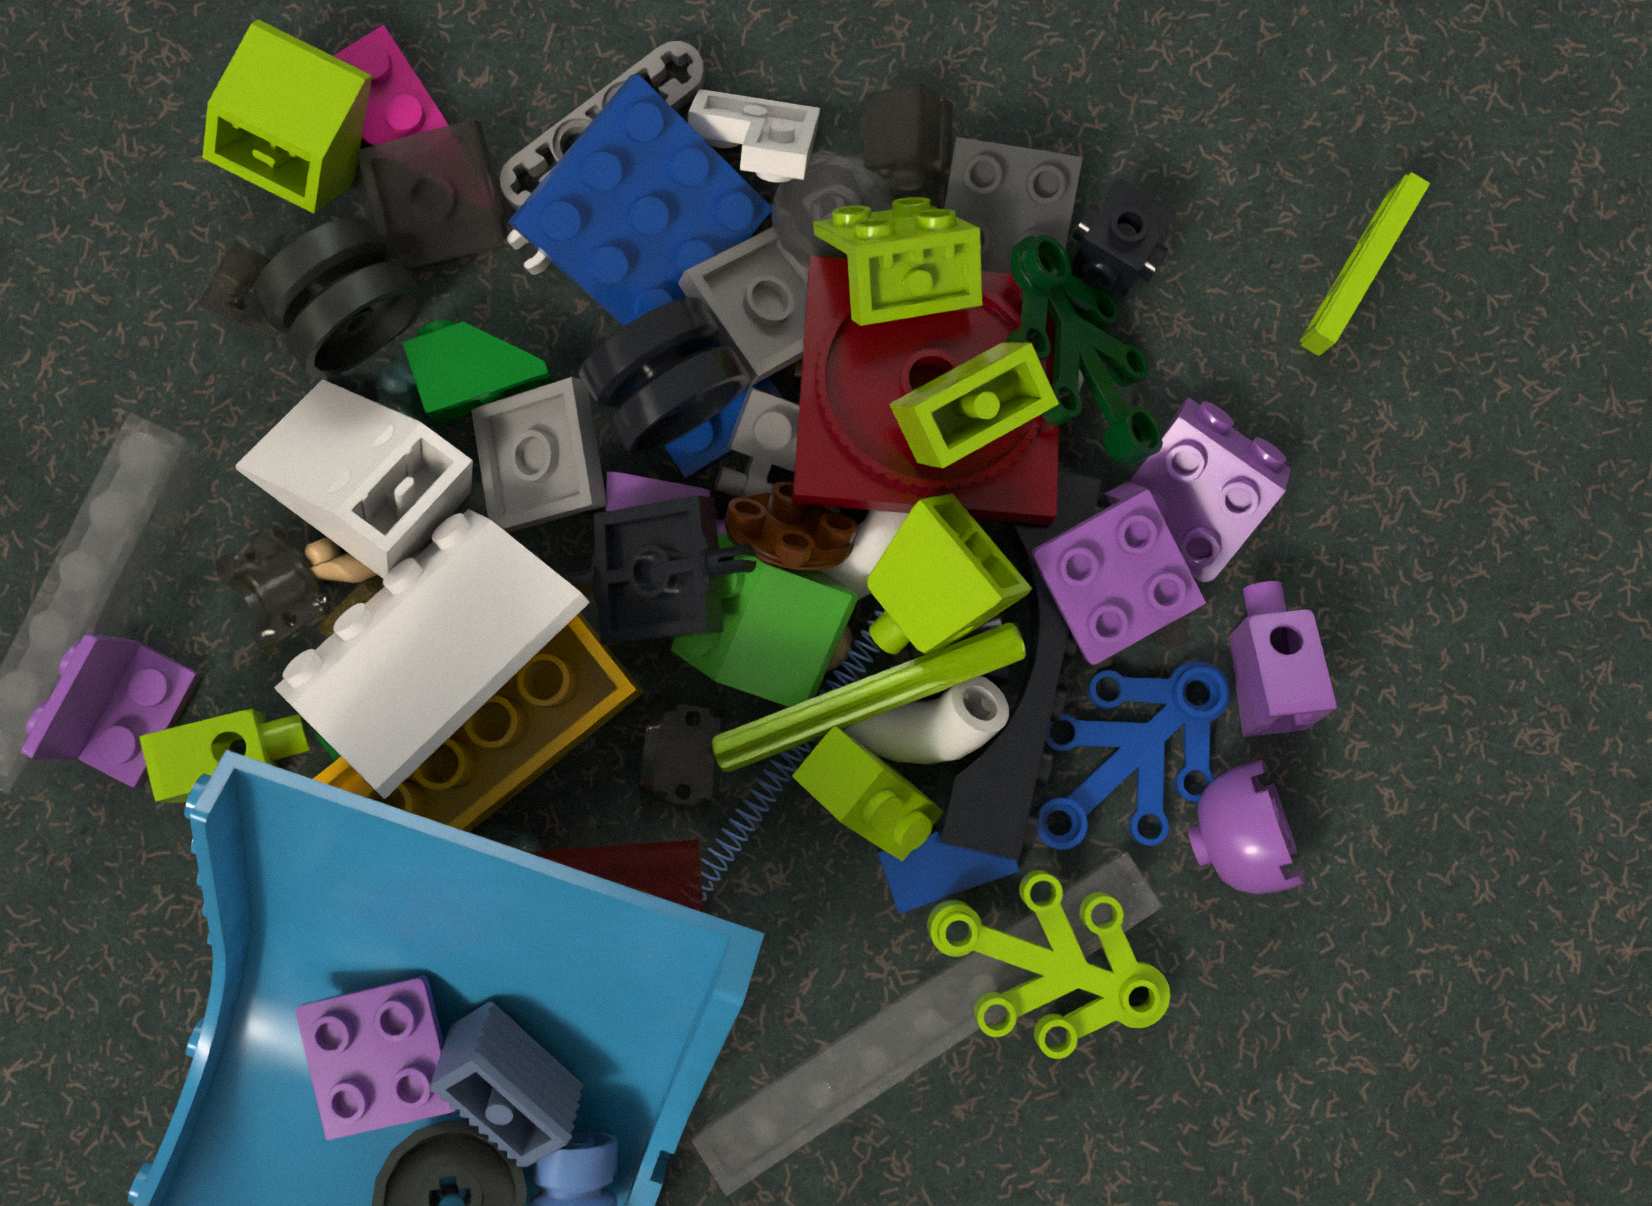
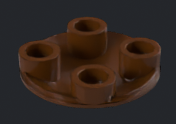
(789, 532)

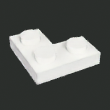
(773, 133)

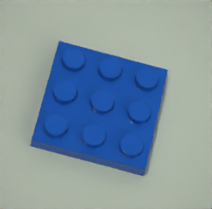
(637, 205)

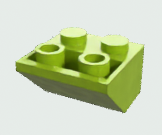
(288, 118)

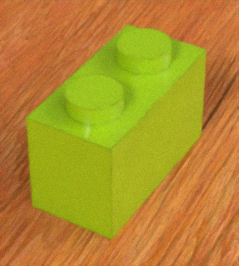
(974, 404)
(867, 794)

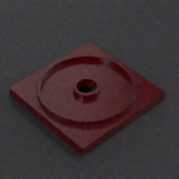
(847, 433)

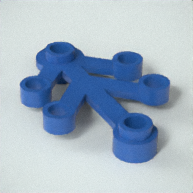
(1140, 748)

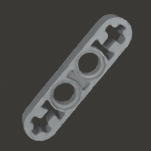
(553, 140)

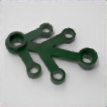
(1045, 276)

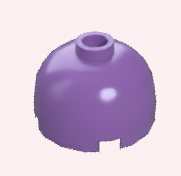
(1245, 832)

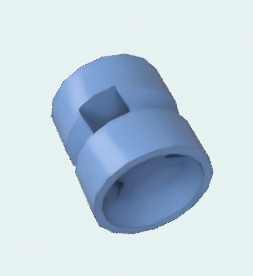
(577, 1172)

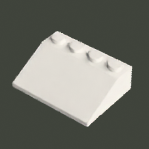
(429, 648)

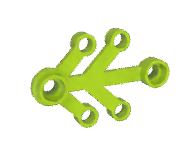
(1060, 968)

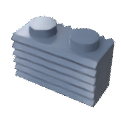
(507, 1085)

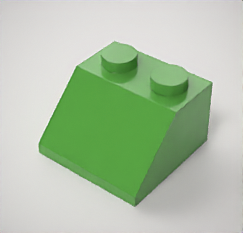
(775, 631)

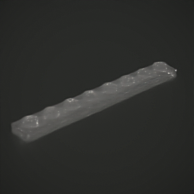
(898, 1038)

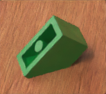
(468, 368)

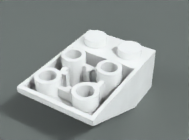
(361, 474)

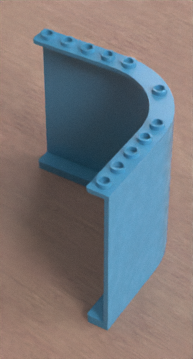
(347, 894)

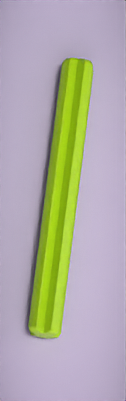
(869, 697)

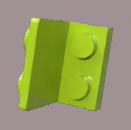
(906, 259)

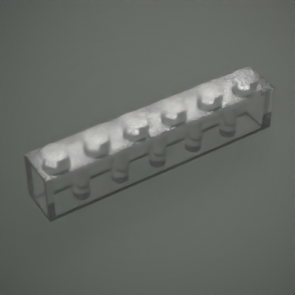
(95, 577)

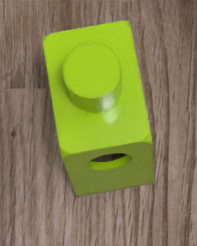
(940, 579)
(186, 752)

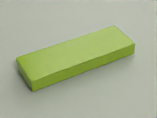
(1363, 264)

